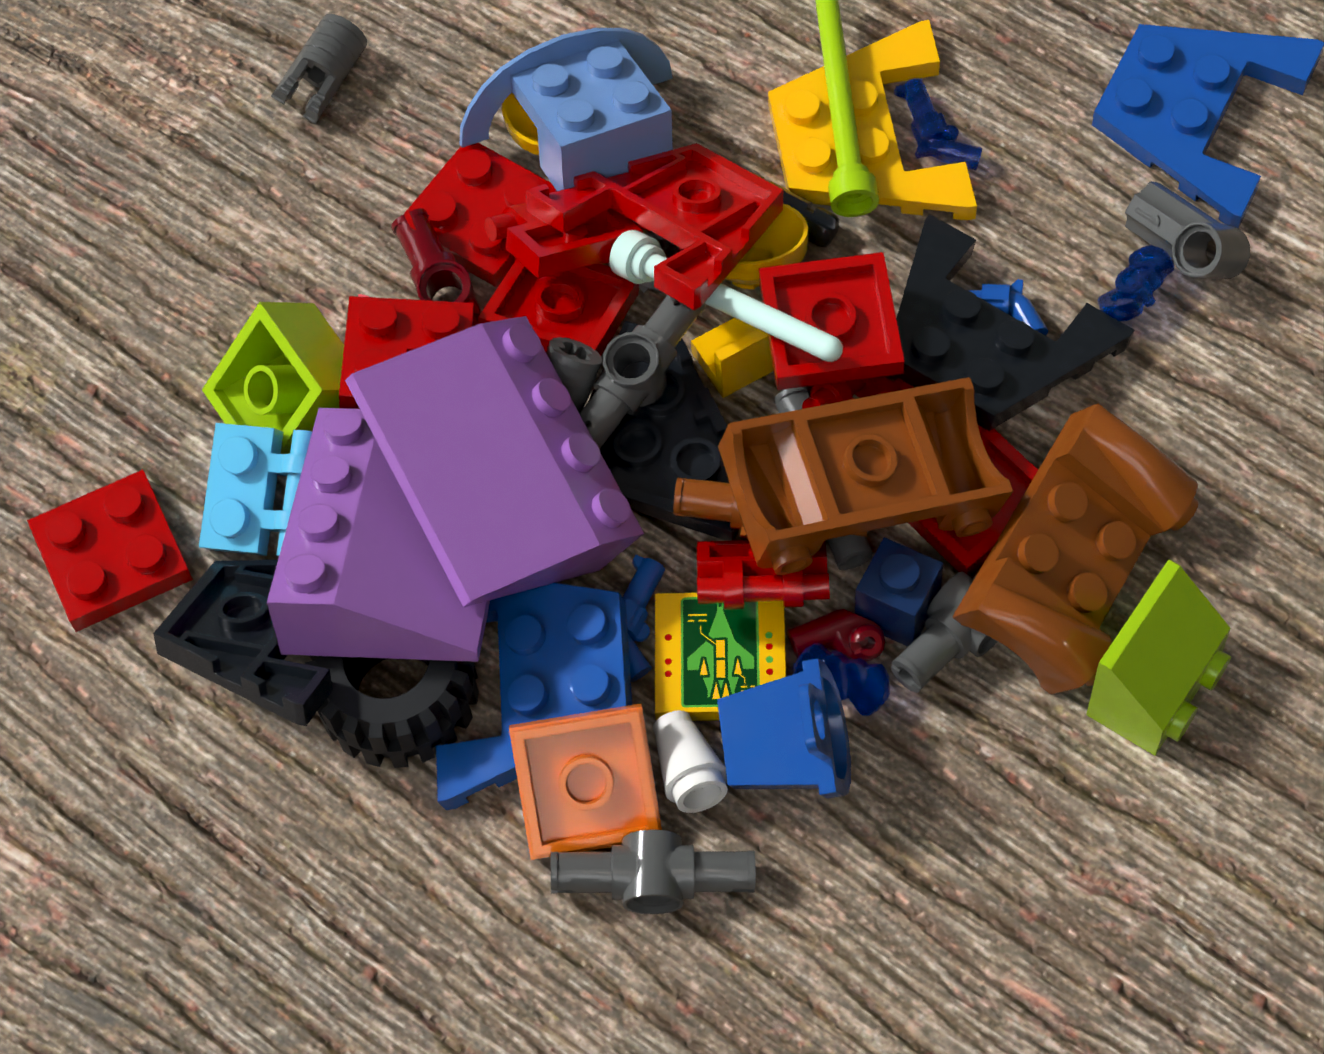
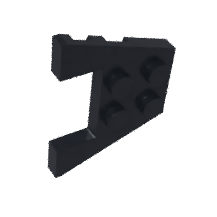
(958, 335)
(229, 638)

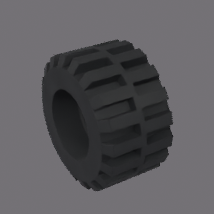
(399, 724)

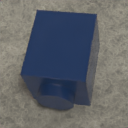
(898, 590)

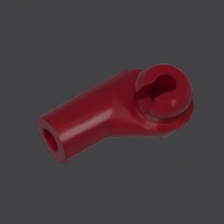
(840, 632)

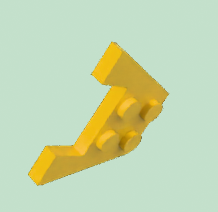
(806, 136)

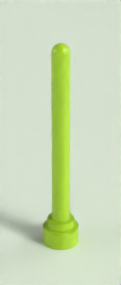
(853, 187)

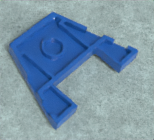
(1176, 92)
(557, 658)

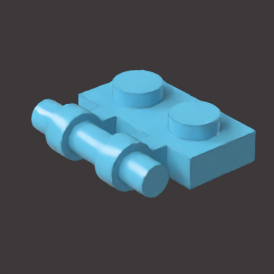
(243, 487)

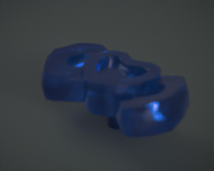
(1137, 283)
(861, 682)

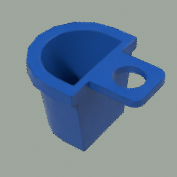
(788, 734)

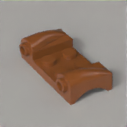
(861, 470)
(1075, 546)

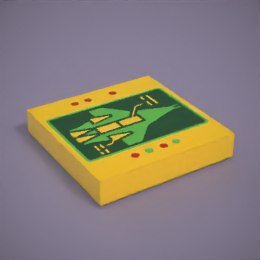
(713, 652)

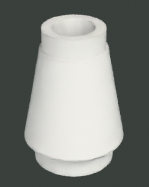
(688, 764)

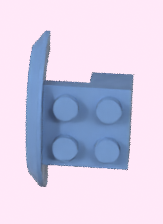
(587, 99)

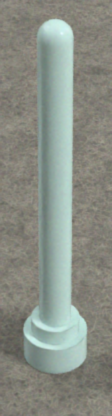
(637, 254)

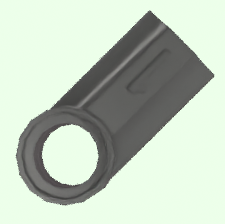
(1185, 232)

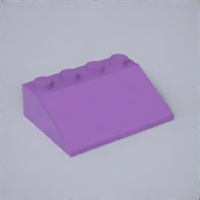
(495, 461)
(358, 564)

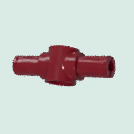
(431, 264)

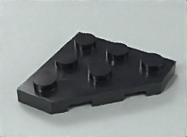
(668, 442)

